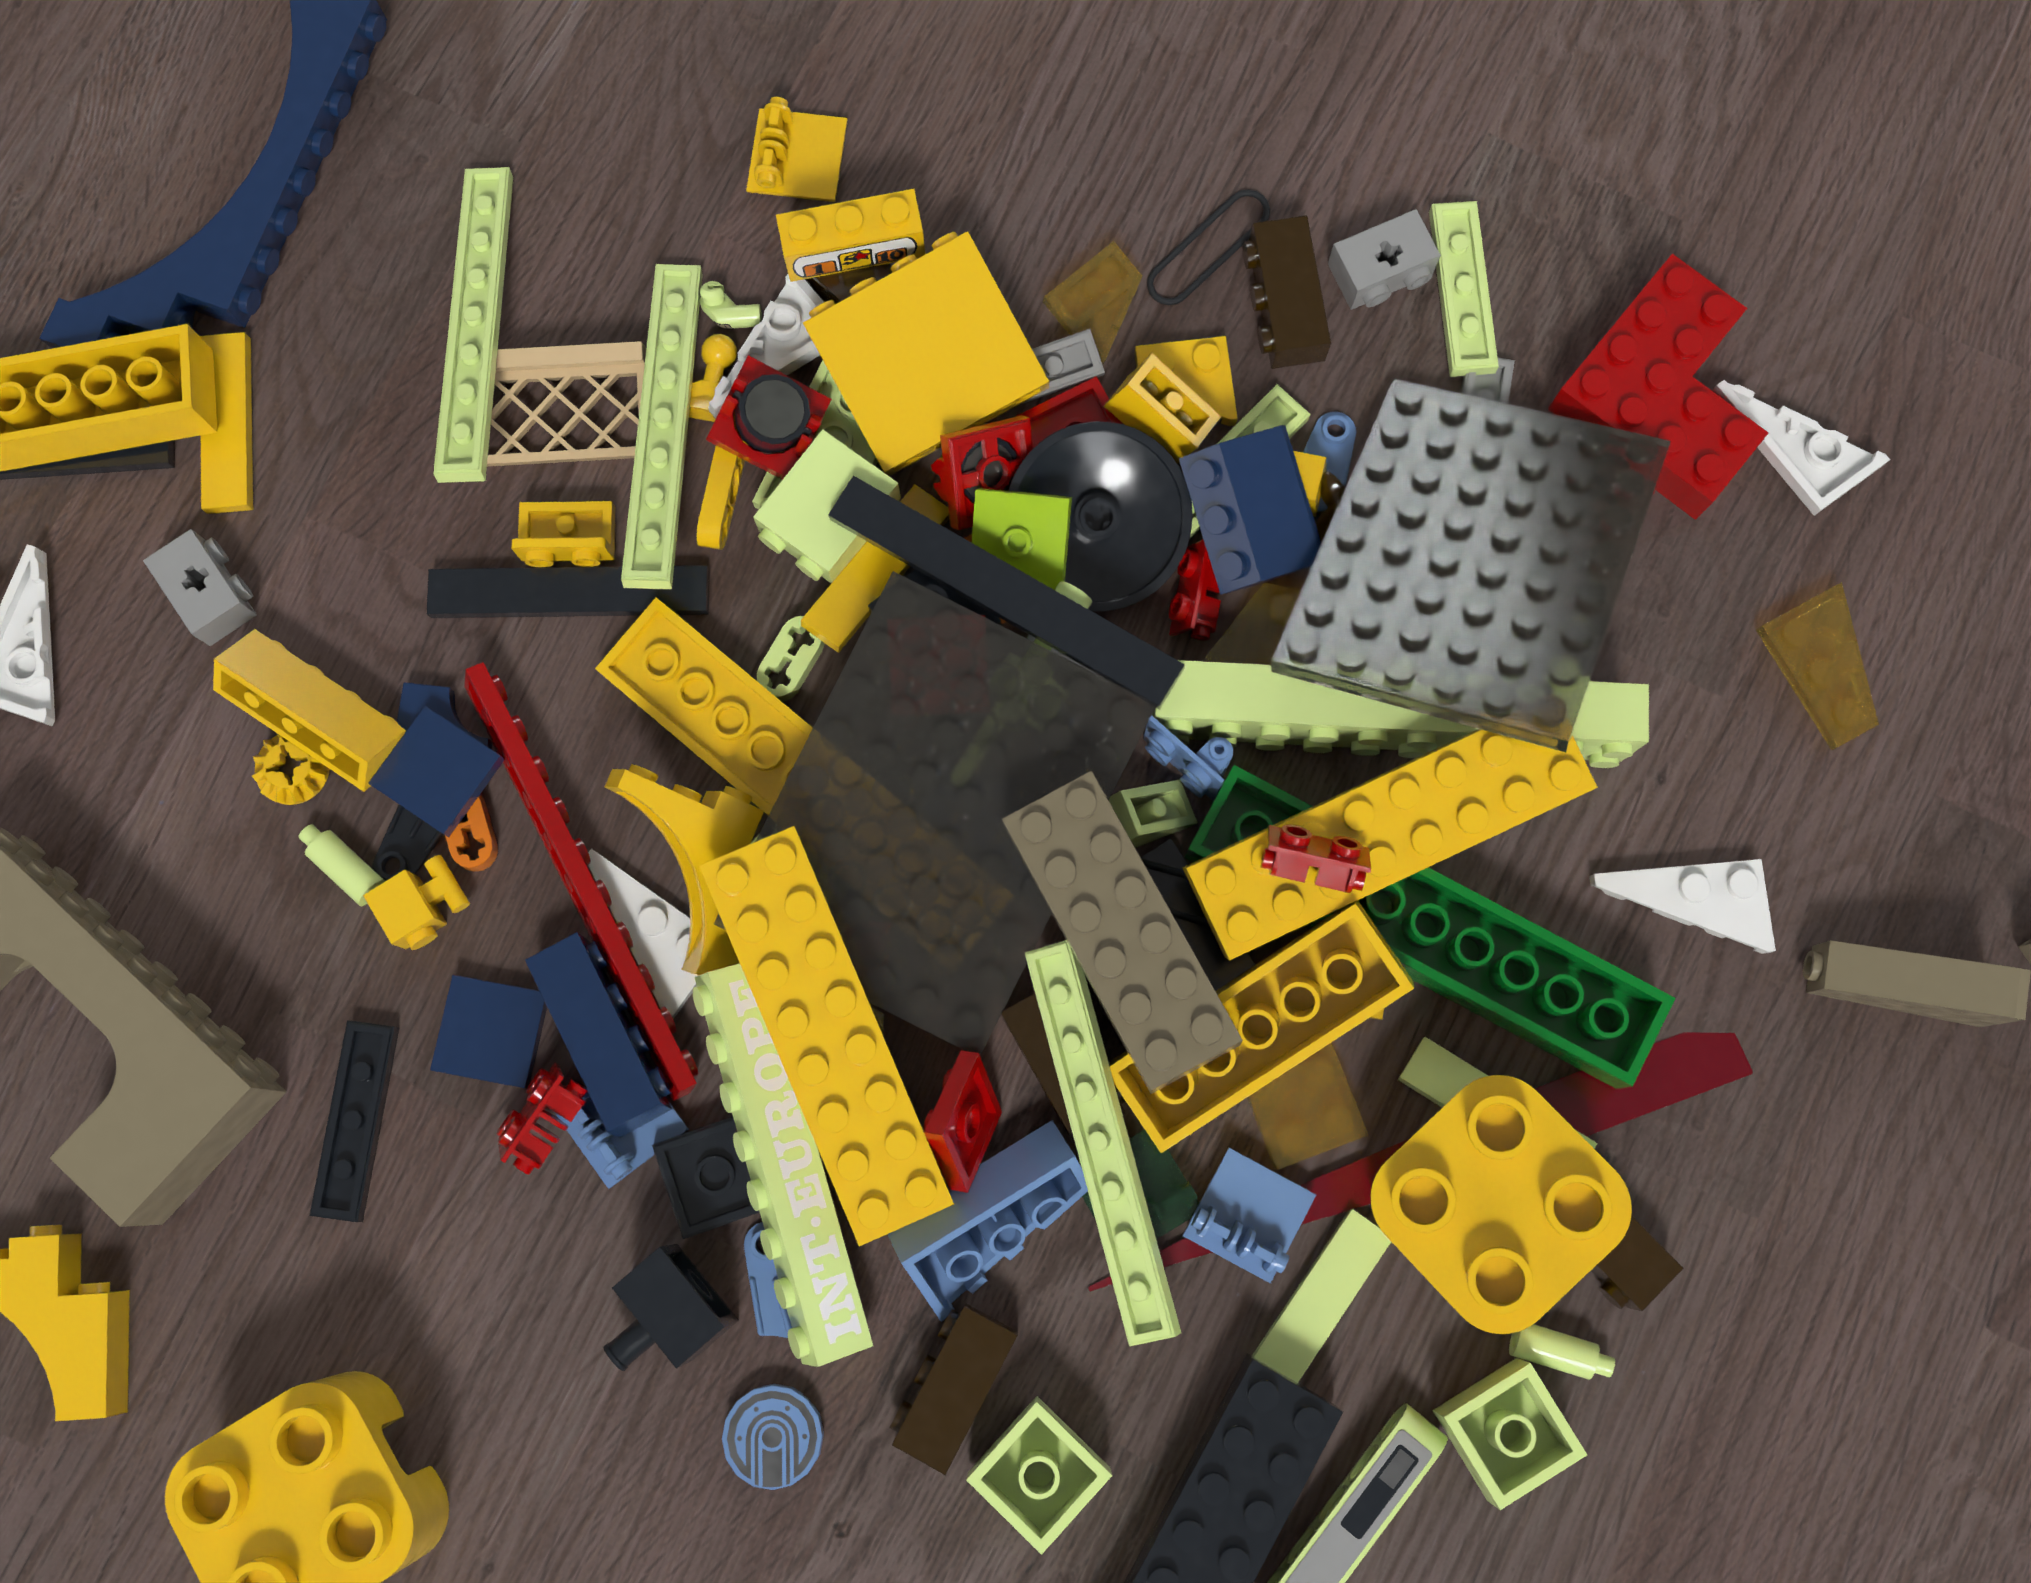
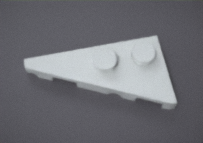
(778, 339)
(1808, 457)
(26, 641)
(1718, 897)
(656, 930)

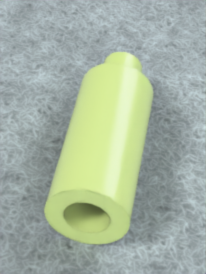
(340, 863)
(1560, 1352)

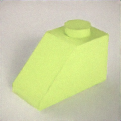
(1153, 811)

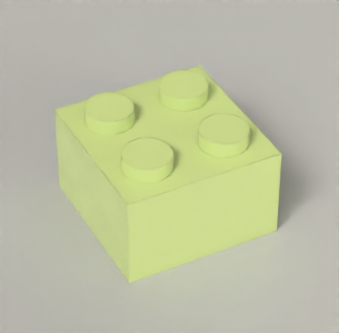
(1509, 1433)
(1039, 1475)

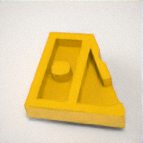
(1202, 367)

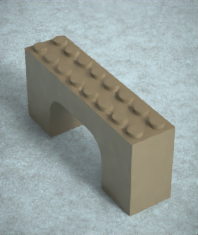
(180, 1080)

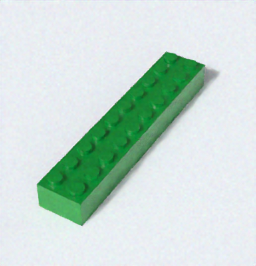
(1480, 952)

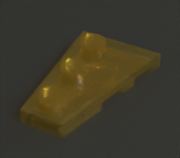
(1824, 665)

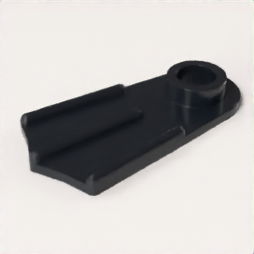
(408, 840)

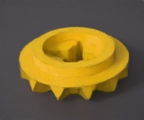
(277, 786)

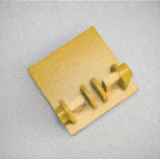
(796, 153)

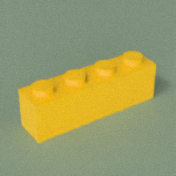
(306, 707)

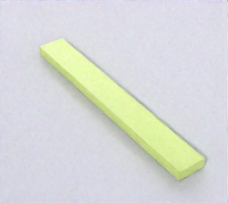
(474, 326)
(662, 428)
(1103, 1145)

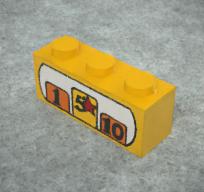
(851, 235)

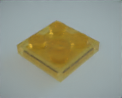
(1307, 1110)

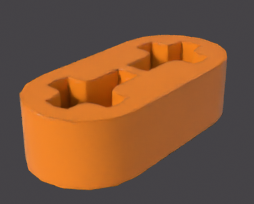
(482, 831)

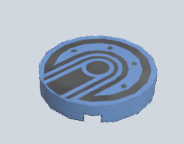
(772, 1436)

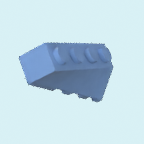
(1007, 1200)

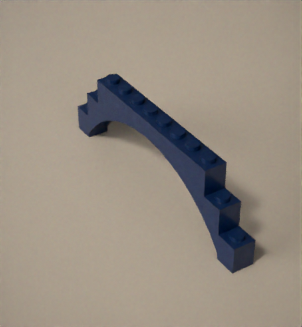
(238, 249)

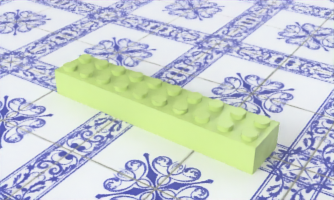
(1277, 710)

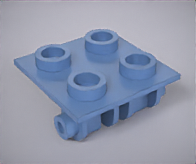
(1200, 771)
(615, 1156)
(1249, 1215)

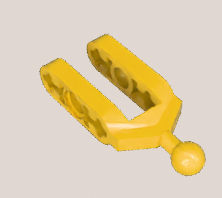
(726, 468)

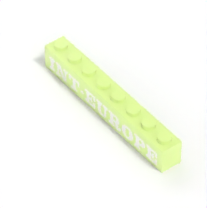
(784, 1174)

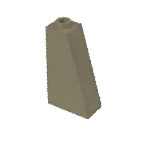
(1918, 983)

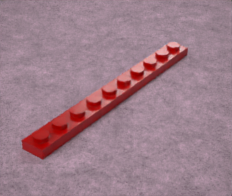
(571, 863)

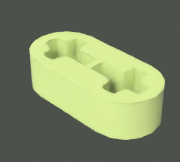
(780, 654)

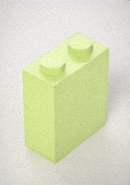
(799, 507)

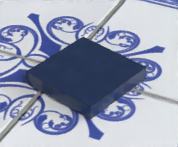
(436, 771)
(489, 1032)

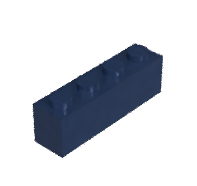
(599, 1034)

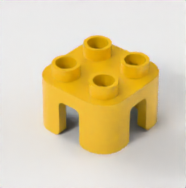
(1501, 1204)
(306, 1491)

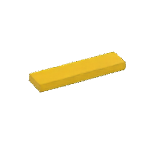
(228, 452)
(846, 601)

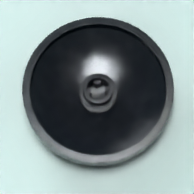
(1125, 508)

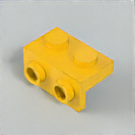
(565, 533)

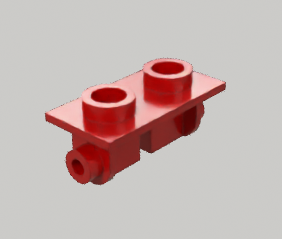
(1191, 606)
(1339, 860)

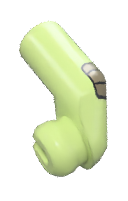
(725, 311)

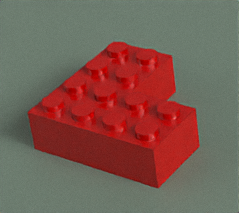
(1646, 385)

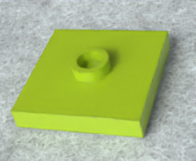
(1024, 531)

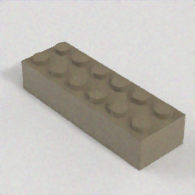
(1122, 932)

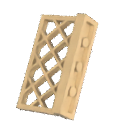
(566, 364)

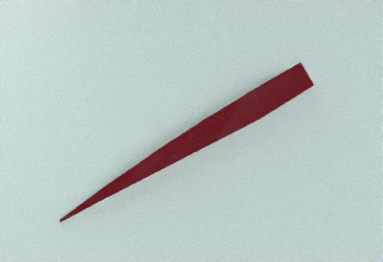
(1671, 1073)

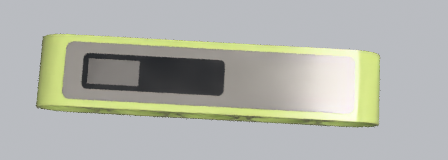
(1364, 1501)

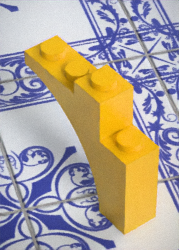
(696, 836)
(71, 1325)

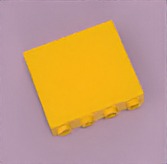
(926, 351)

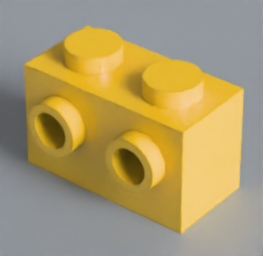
(1163, 408)

